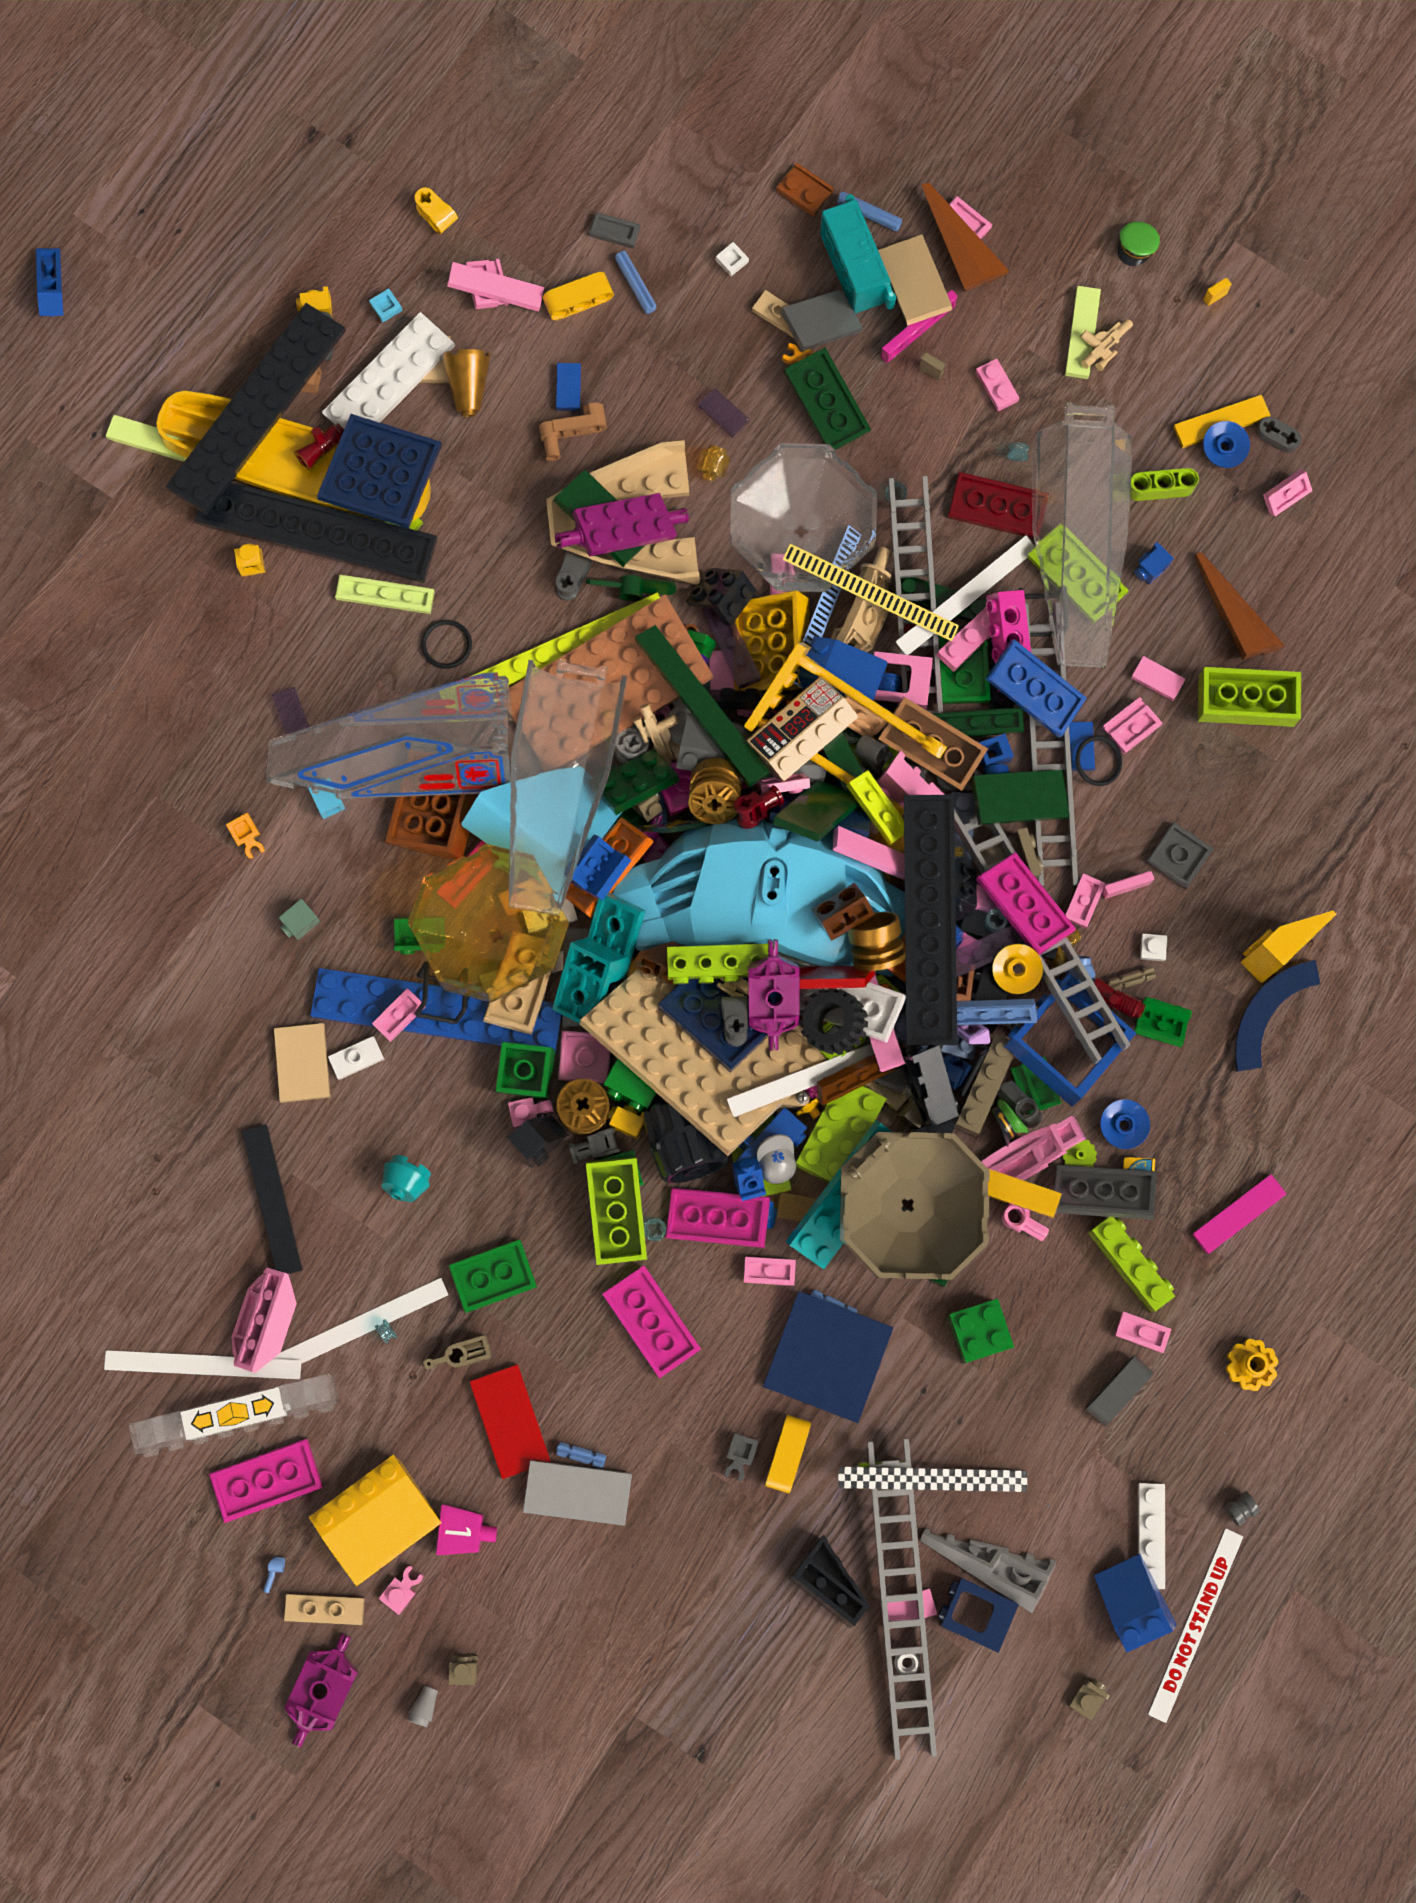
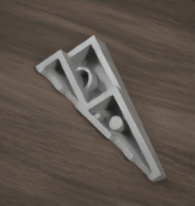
(1011, 1574)

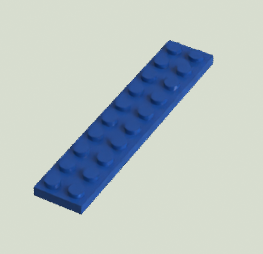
(364, 998)

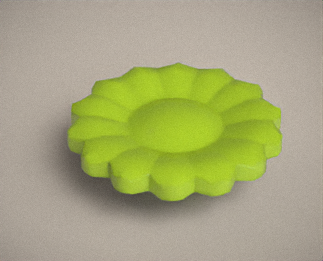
(1081, 1154)

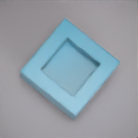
(385, 305)

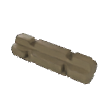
(1132, 978)

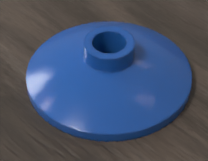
(1233, 436)
(1133, 1115)

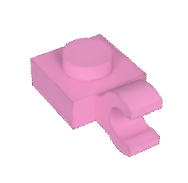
(526, 1109)

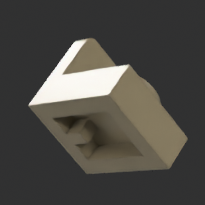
(1089, 1698)

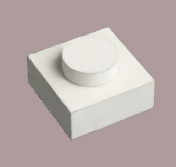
(732, 259)
(1153, 947)

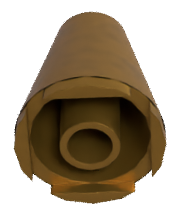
(467, 379)

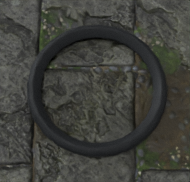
(440, 623)
(1118, 754)

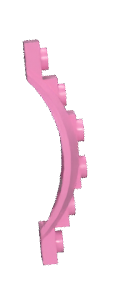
(1035, 1150)

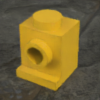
(318, 300)
(248, 556)
(626, 1121)

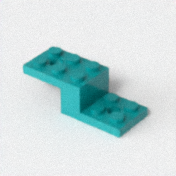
(599, 958)

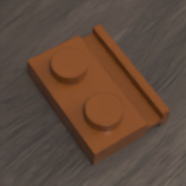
(805, 189)

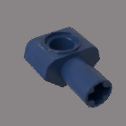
(956, 1070)

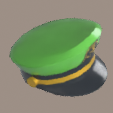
(1137, 243)
(1008, 1121)

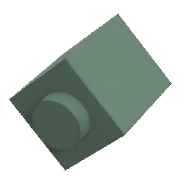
(298, 920)

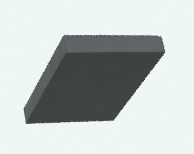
(821, 320)

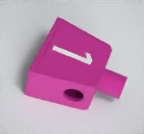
(462, 1531)

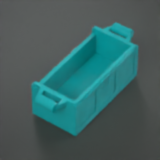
(855, 257)

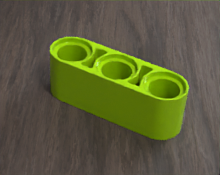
(1172, 478)

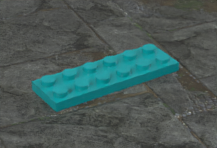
(819, 1230)

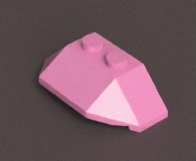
(263, 1320)

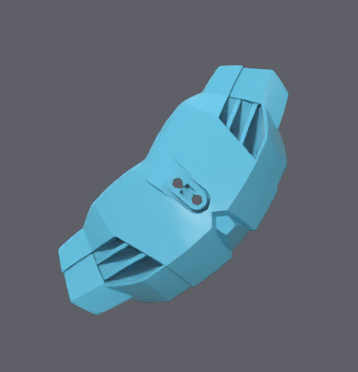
(717, 884)

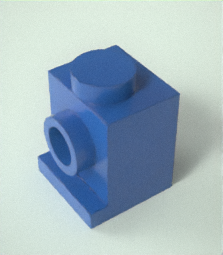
(1153, 563)
(1000, 747)
(748, 1178)

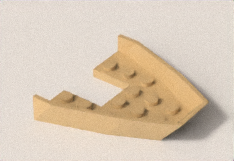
(645, 473)

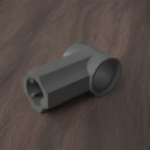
(1020, 1104)

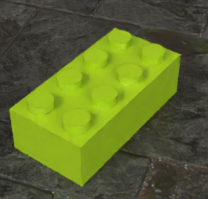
(1249, 696)
(839, 1132)
(616, 1210)

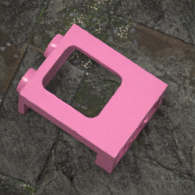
(919, 681)

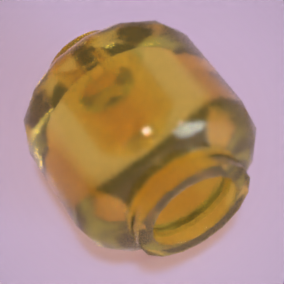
(713, 463)

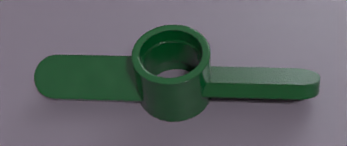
(632, 586)

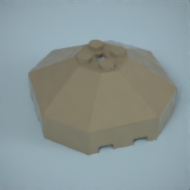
(947, 1205)

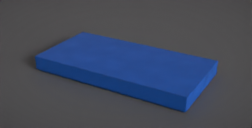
(1036, 688)

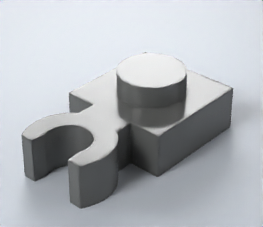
(741, 1452)

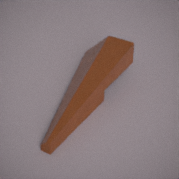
(970, 255)
(1246, 627)

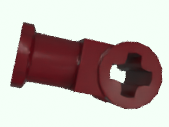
(756, 806)

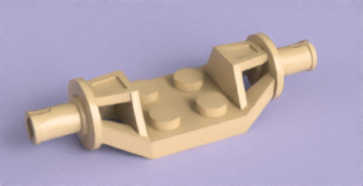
(865, 618)

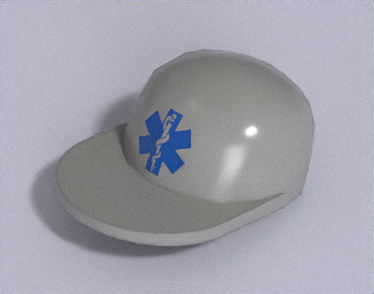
(776, 1158)

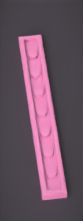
(887, 859)

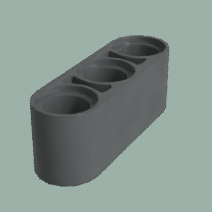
(1119, 1390)

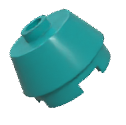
(404, 1180)

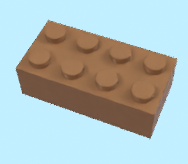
(957, 761)

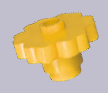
(1239, 1366)

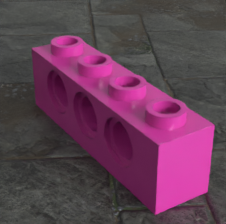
(1017, 625)

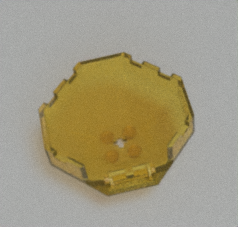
(462, 909)

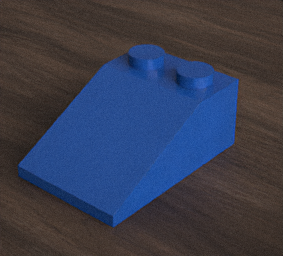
(847, 663)
(1134, 1603)

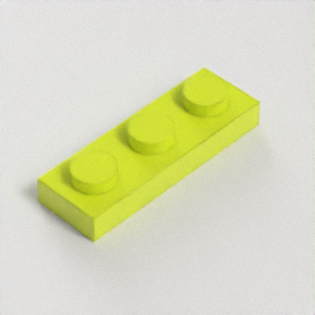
(877, 807)

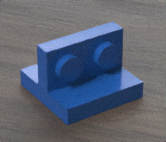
(599, 868)

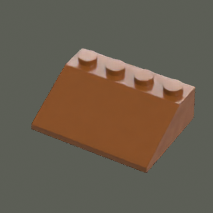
(431, 824)

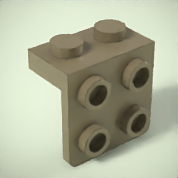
(1024, 847)

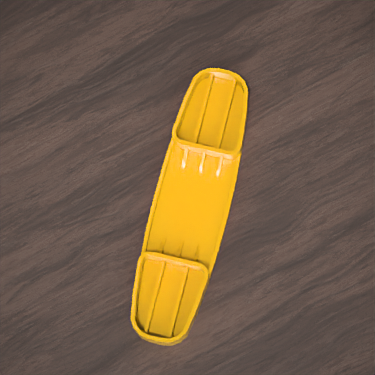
(273, 462)

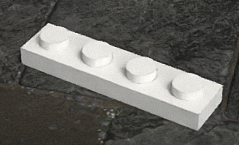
(1152, 1529)

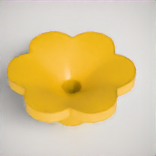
(811, 1108)

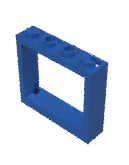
(1043, 1069)

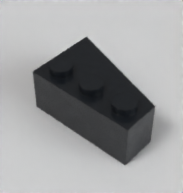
(987, 989)

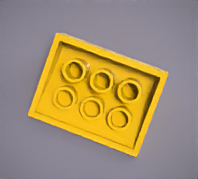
(771, 631)
(1278, 947)
(375, 1519)

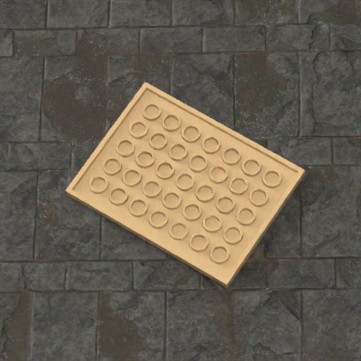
(683, 1070)

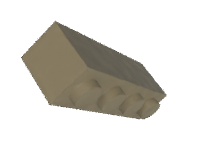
(984, 1087)

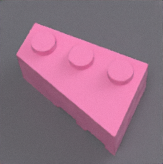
(902, 779)

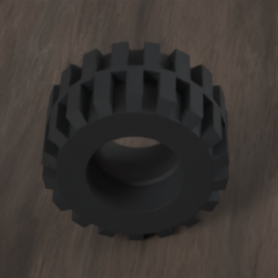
(816, 1012)

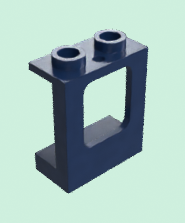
(998, 1623)

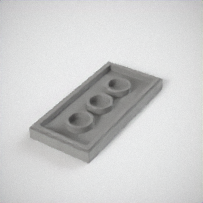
(577, 1492)

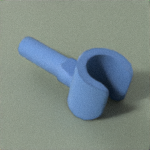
(277, 1564)

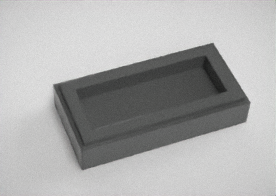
(614, 230)

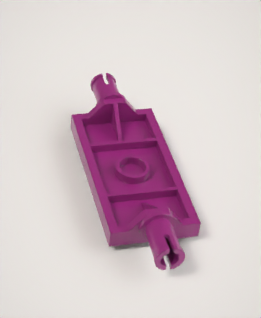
(622, 525)

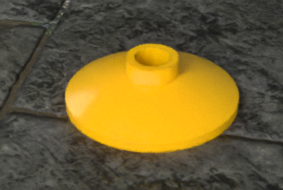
(1017, 982)

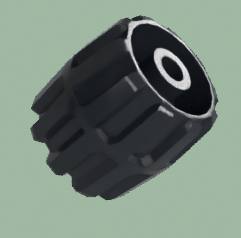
(679, 1147)

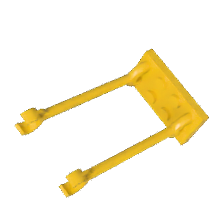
(787, 677)

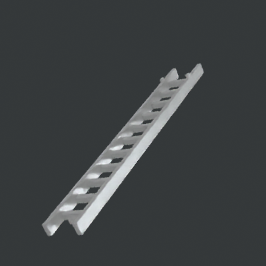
(915, 573)
(1065, 744)
(1048, 975)
(889, 1652)

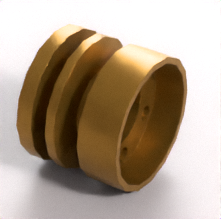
(714, 791)
(877, 942)
(584, 1121)

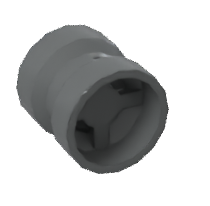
(1242, 1508)

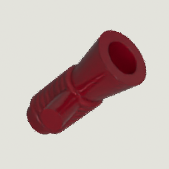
(320, 446)
(1120, 1001)

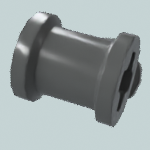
(596, 1146)

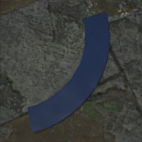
(1263, 1006)

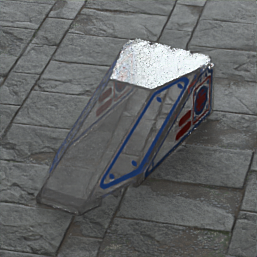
(413, 745)

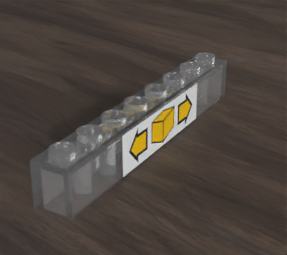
(234, 1414)

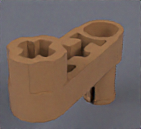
(591, 422)

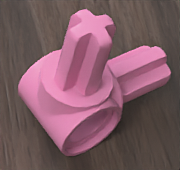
(1025, 1224)

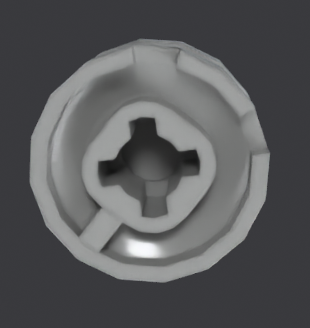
(630, 745)

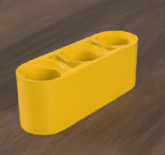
(578, 295)
(788, 1454)

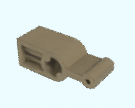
(468, 1358)

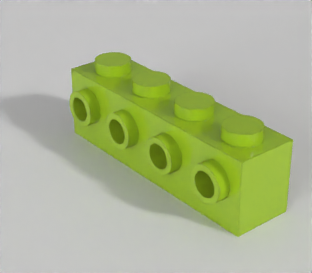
(712, 962)
(1131, 1263)

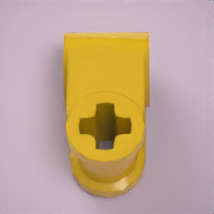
(437, 212)

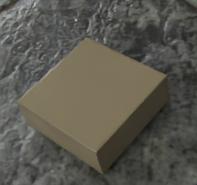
(932, 366)

